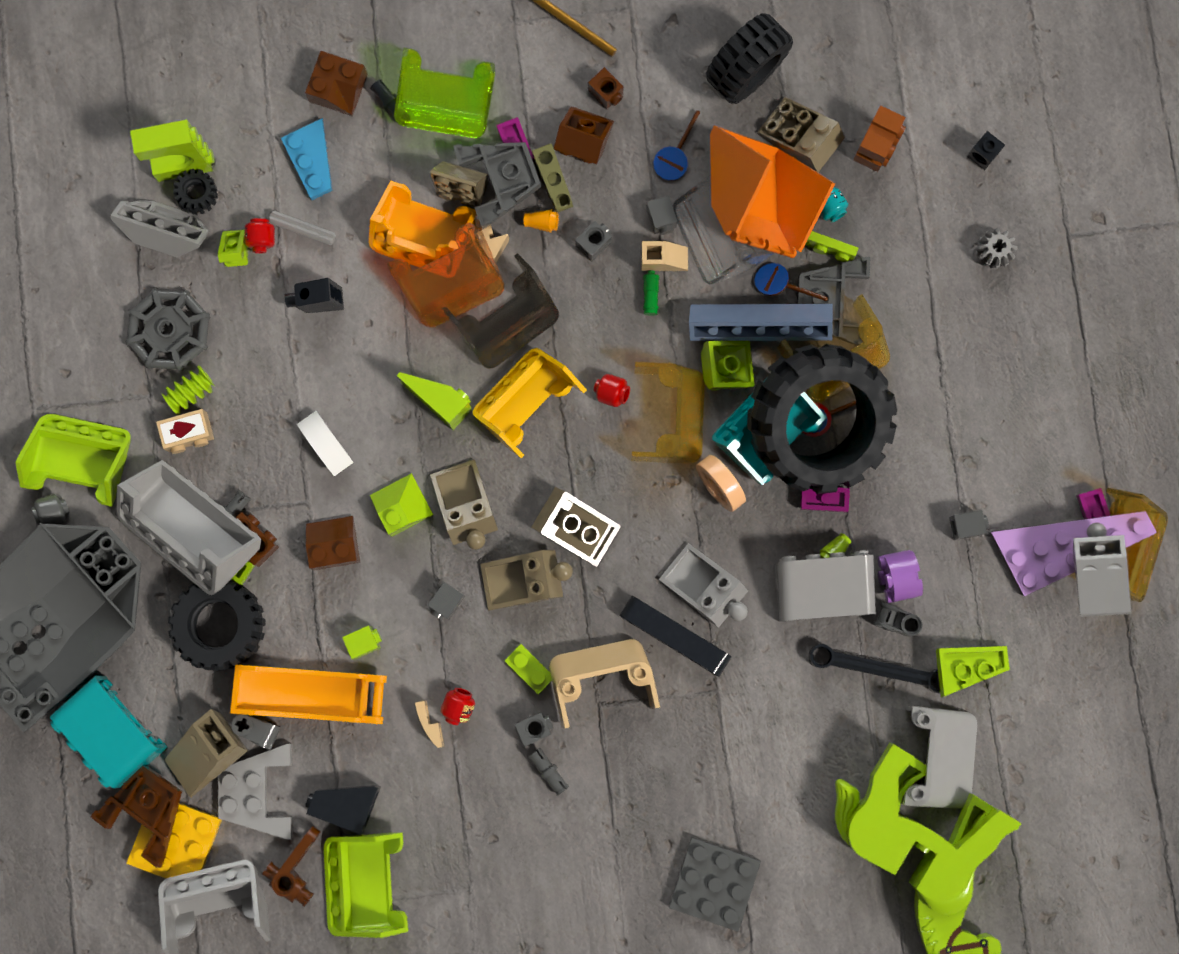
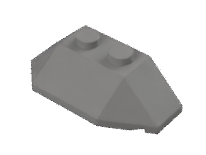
(159, 227)

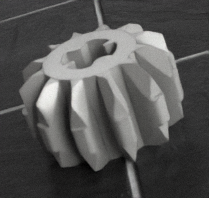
(1002, 242)

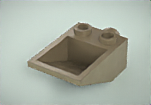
(464, 504)
(524, 579)

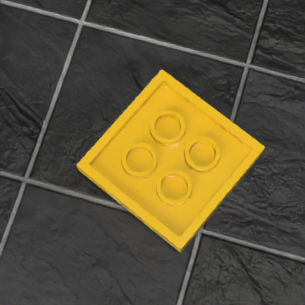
(188, 845)

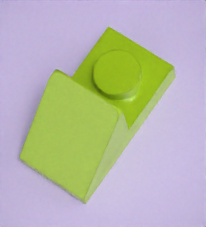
(233, 249)

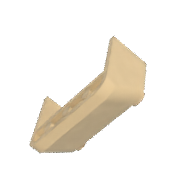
(571, 667)

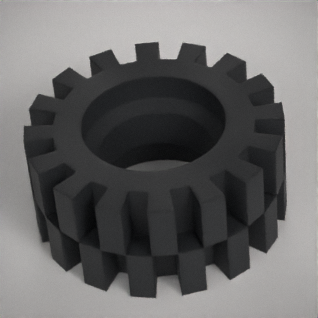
(189, 180)

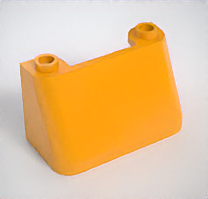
(412, 229)

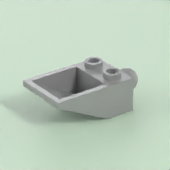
(1101, 573)
(705, 586)

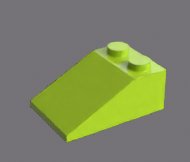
(441, 399)

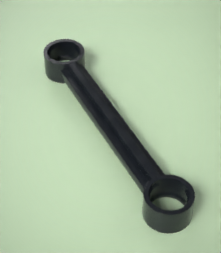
(875, 667)

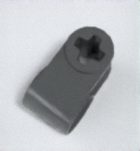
(896, 620)
(259, 732)

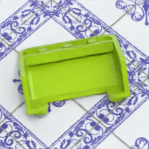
(75, 454)
(361, 885)

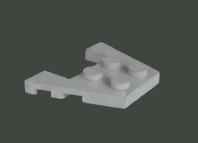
(244, 793)

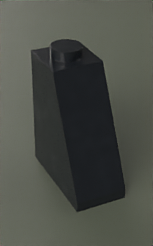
(344, 806)

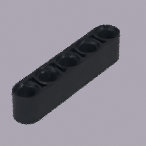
(675, 636)

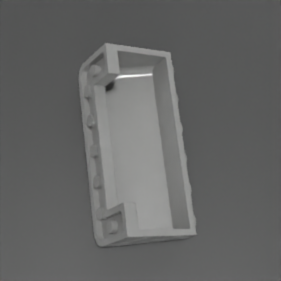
(185, 526)

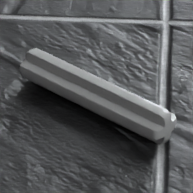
(303, 228)

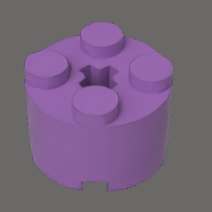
(900, 576)

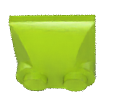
(727, 365)

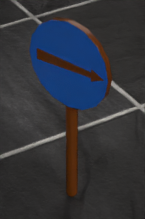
(672, 162)
(774, 278)

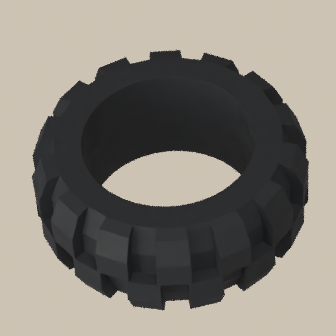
(859, 449)

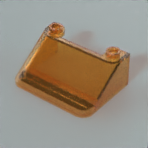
(454, 280)

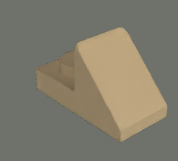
(495, 244)

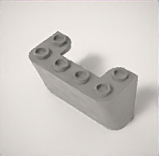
(825, 586)

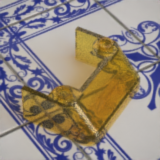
(873, 349)
(688, 441)
(1143, 554)

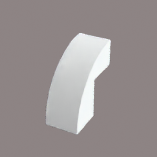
(325, 443)

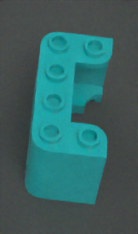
(105, 733)

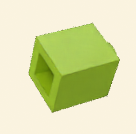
(362, 642)

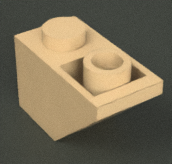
(663, 256)

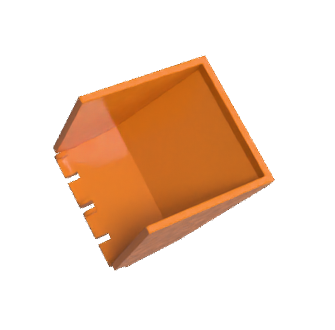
(764, 193)

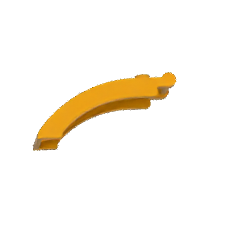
(306, 694)

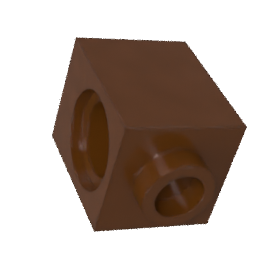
(606, 79)

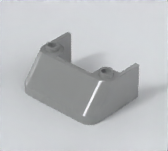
(207, 892)

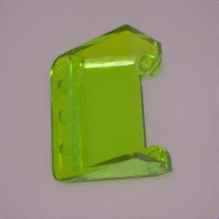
(443, 100)

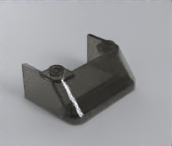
(510, 325)

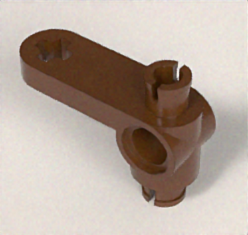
(274, 873)

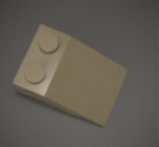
(575, 526)

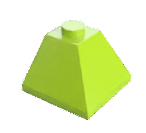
(401, 505)

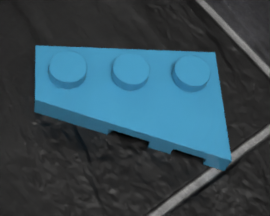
(309, 155)

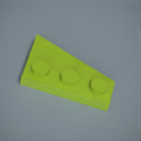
(969, 665)

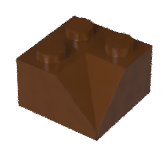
(336, 83)

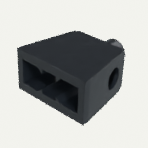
(316, 296)

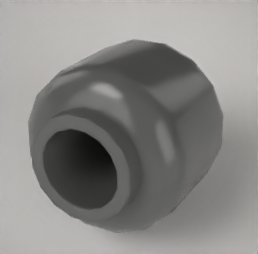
(50, 510)

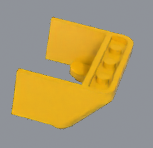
(521, 394)

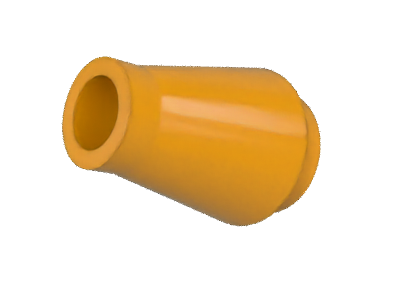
(542, 220)

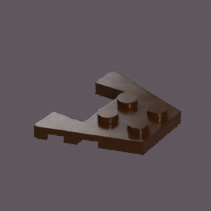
(149, 801)

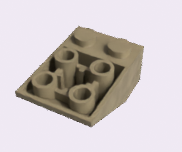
(802, 133)
(459, 183)
(204, 752)

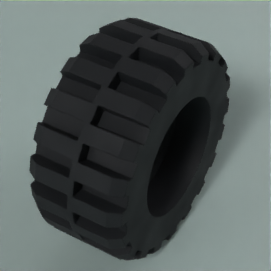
(749, 58)
(185, 627)

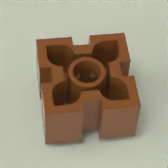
(880, 139)

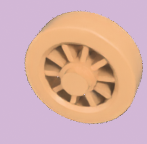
(721, 483)

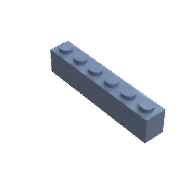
(760, 322)

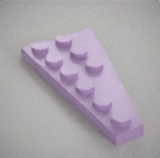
(1046, 551)

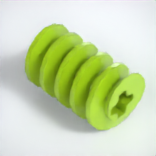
(188, 390)

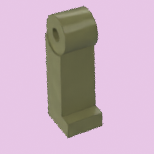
(552, 177)

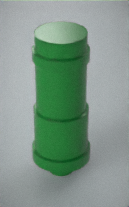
(651, 290)

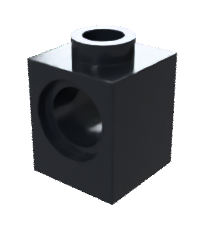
(985, 150)

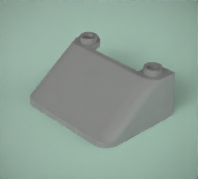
(948, 758)

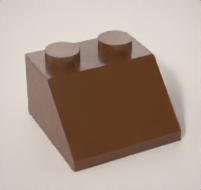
(583, 135)
(332, 543)

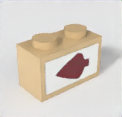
(185, 431)

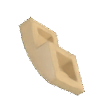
(433, 731)

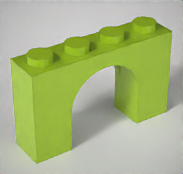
(172, 149)

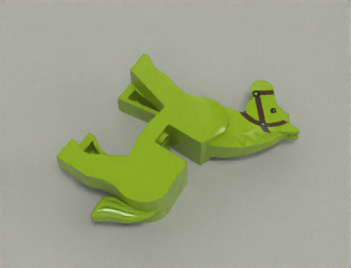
(948, 867)

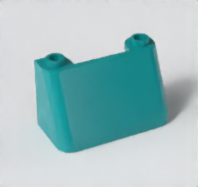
(735, 437)

